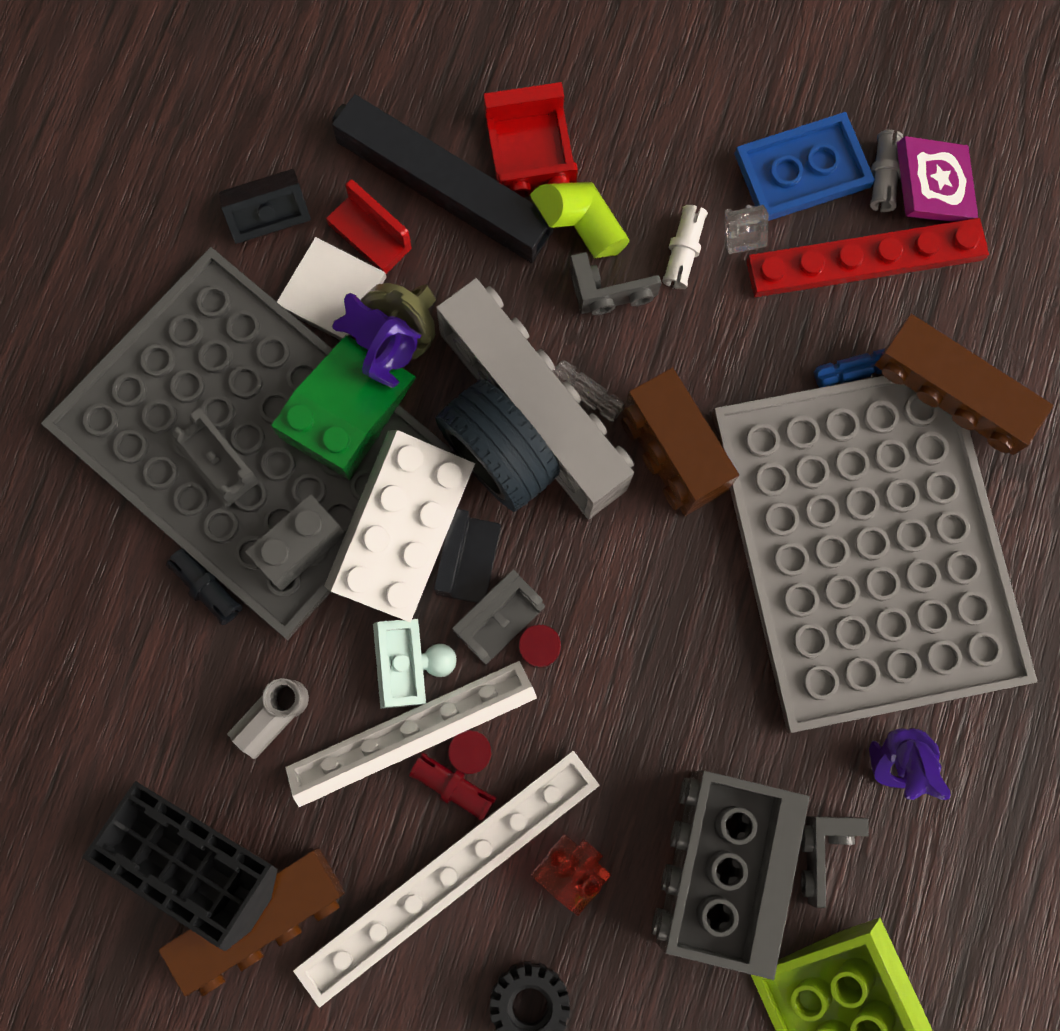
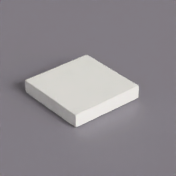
(322, 282)

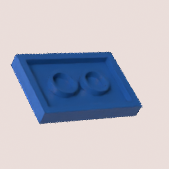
(804, 166)

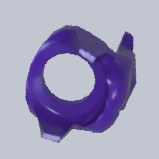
(385, 337)
(915, 761)

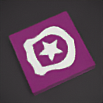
(936, 180)

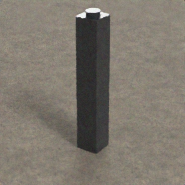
(441, 177)

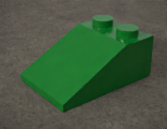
(340, 409)

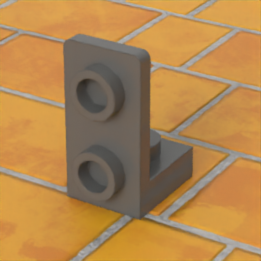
(590, 298)
(839, 831)

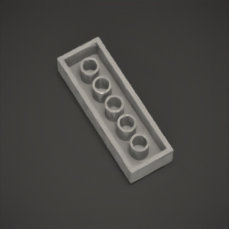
(499, 352)

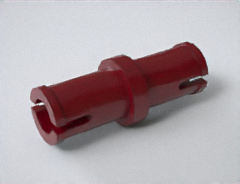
(452, 786)

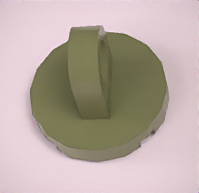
(408, 306)

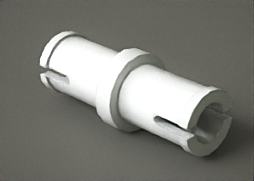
(684, 247)

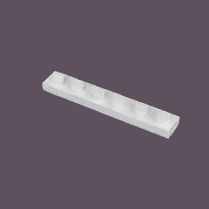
(409, 733)

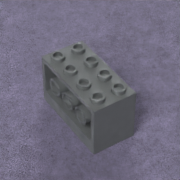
(759, 877)

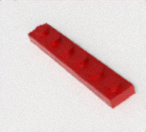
(867, 257)

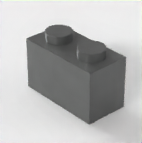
(295, 542)

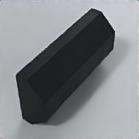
(183, 867)

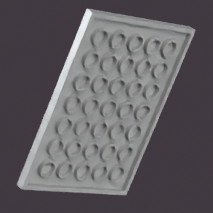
(870, 553)

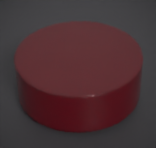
(539, 646)
(470, 752)

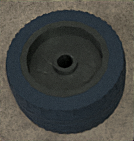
(501, 442)

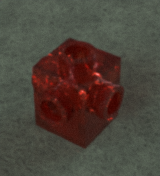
(572, 873)

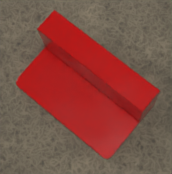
(370, 228)

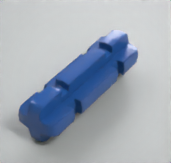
(848, 369)

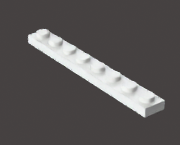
(445, 879)

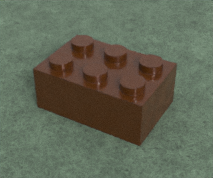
(677, 442)

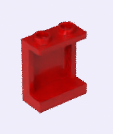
(529, 137)

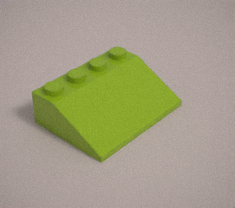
(843, 986)

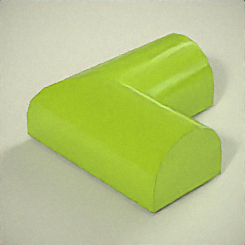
(585, 209)

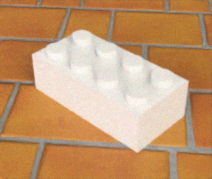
(399, 525)

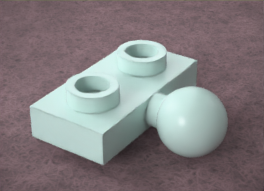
(402, 663)

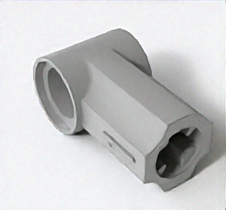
(266, 718)

